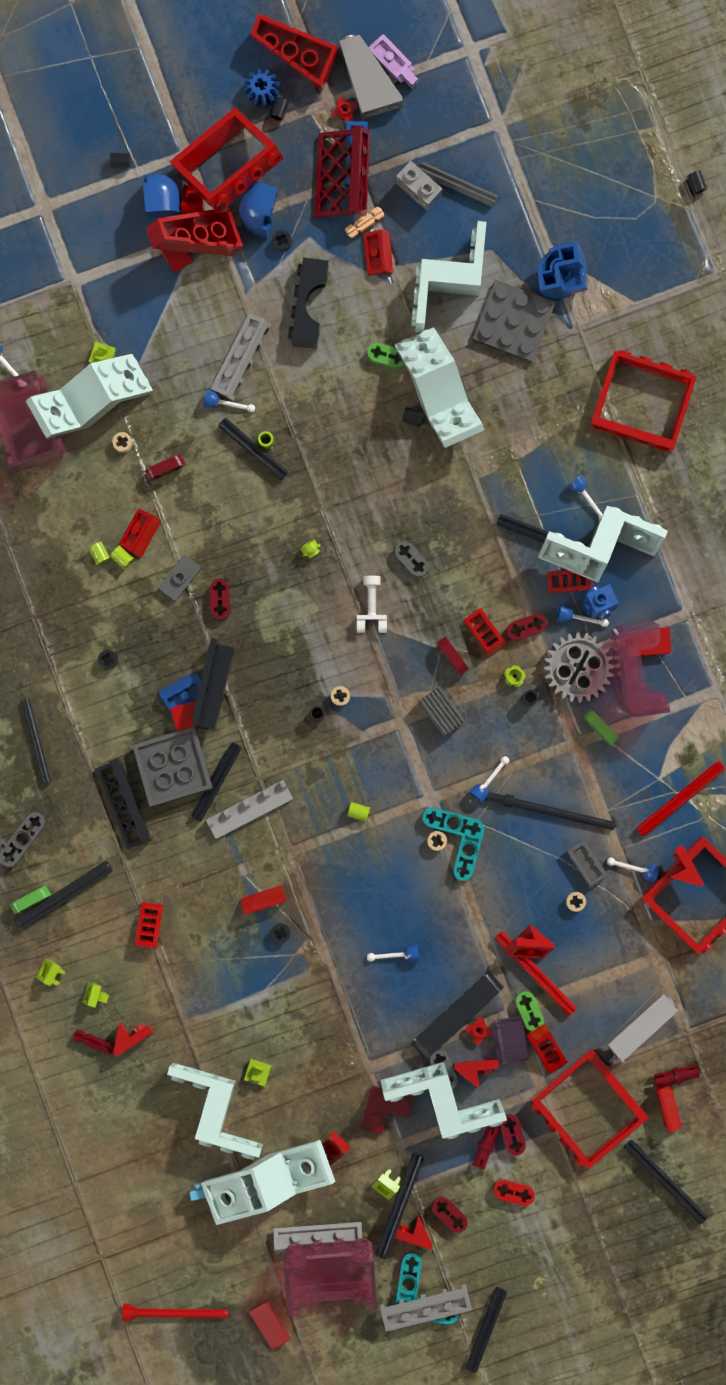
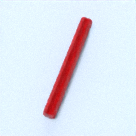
(680, 798)
(539, 977)

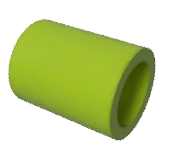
(266, 446)
(99, 553)
(121, 557)
(358, 811)

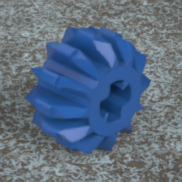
(253, 90)

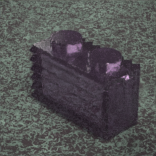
(511, 1039)

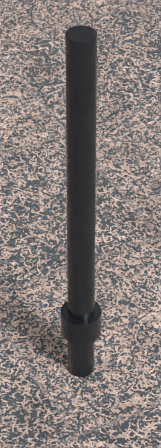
(509, 801)

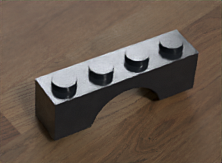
(312, 276)

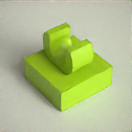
(101, 352)
(48, 972)
(94, 994)
(257, 1072)
(386, 1186)

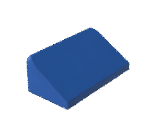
(181, 691)

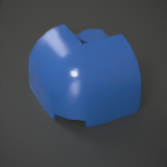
(161, 196)
(257, 209)
(563, 271)

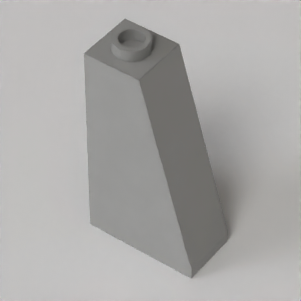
(369, 82)
(636, 1030)

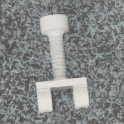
(371, 583)

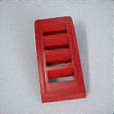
(551, 582)
(494, 648)
(147, 943)
(540, 1037)

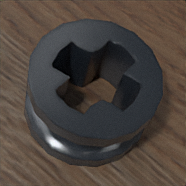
(284, 247)
(103, 664)
(283, 939)

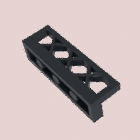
(212, 686)
(131, 802)

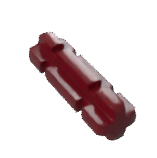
(93, 1042)

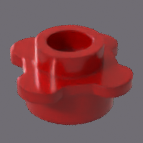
(344, 115)
(479, 1024)

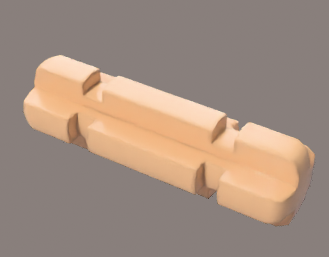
(364, 222)

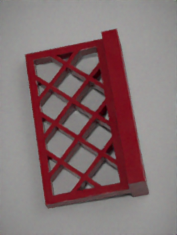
(359, 172)

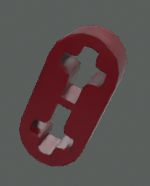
(165, 467)
(225, 599)
(525, 622)
(452, 656)
(517, 1133)
(445, 1218)

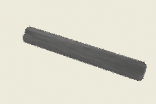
(459, 185)

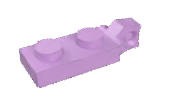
(393, 61)

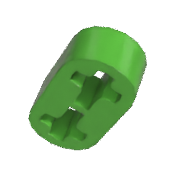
(382, 360)
(601, 727)
(30, 900)
(525, 1013)

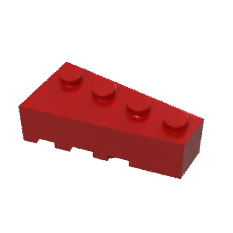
(300, 51)
(197, 233)

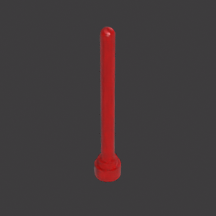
(131, 1312)

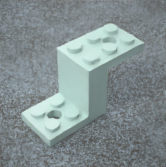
(449, 276)
(439, 387)
(89, 395)
(612, 527)
(215, 1111)
(450, 1120)
(268, 1182)

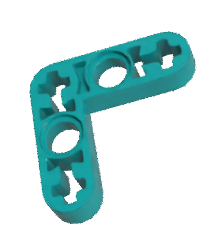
(466, 838)
(410, 1295)

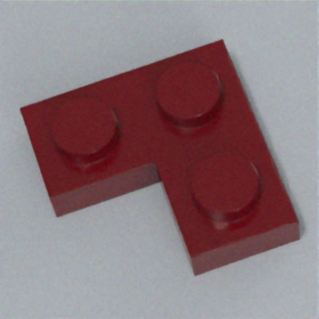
(377, 1109)

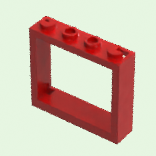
(210, 142)
(663, 370)
(704, 945)
(565, 1139)

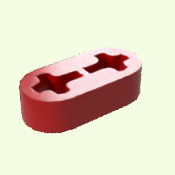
(512, 1197)

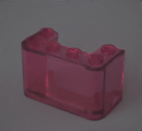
(20, 430)
(631, 691)
(329, 1273)

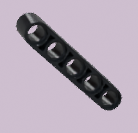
(457, 1015)

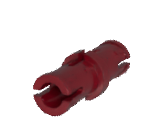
(676, 1075)
(486, 1147)

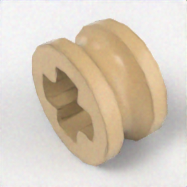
(123, 435)
(336, 701)
(443, 839)
(579, 896)

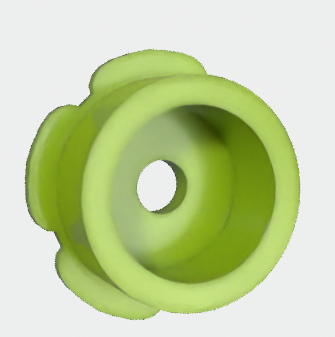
(310, 549)
(514, 681)

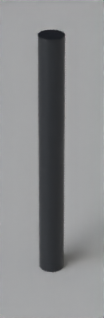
(36, 741)

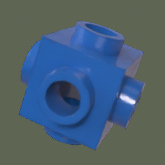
(600, 602)

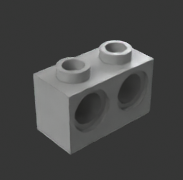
(419, 186)

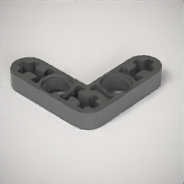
(5, 846)

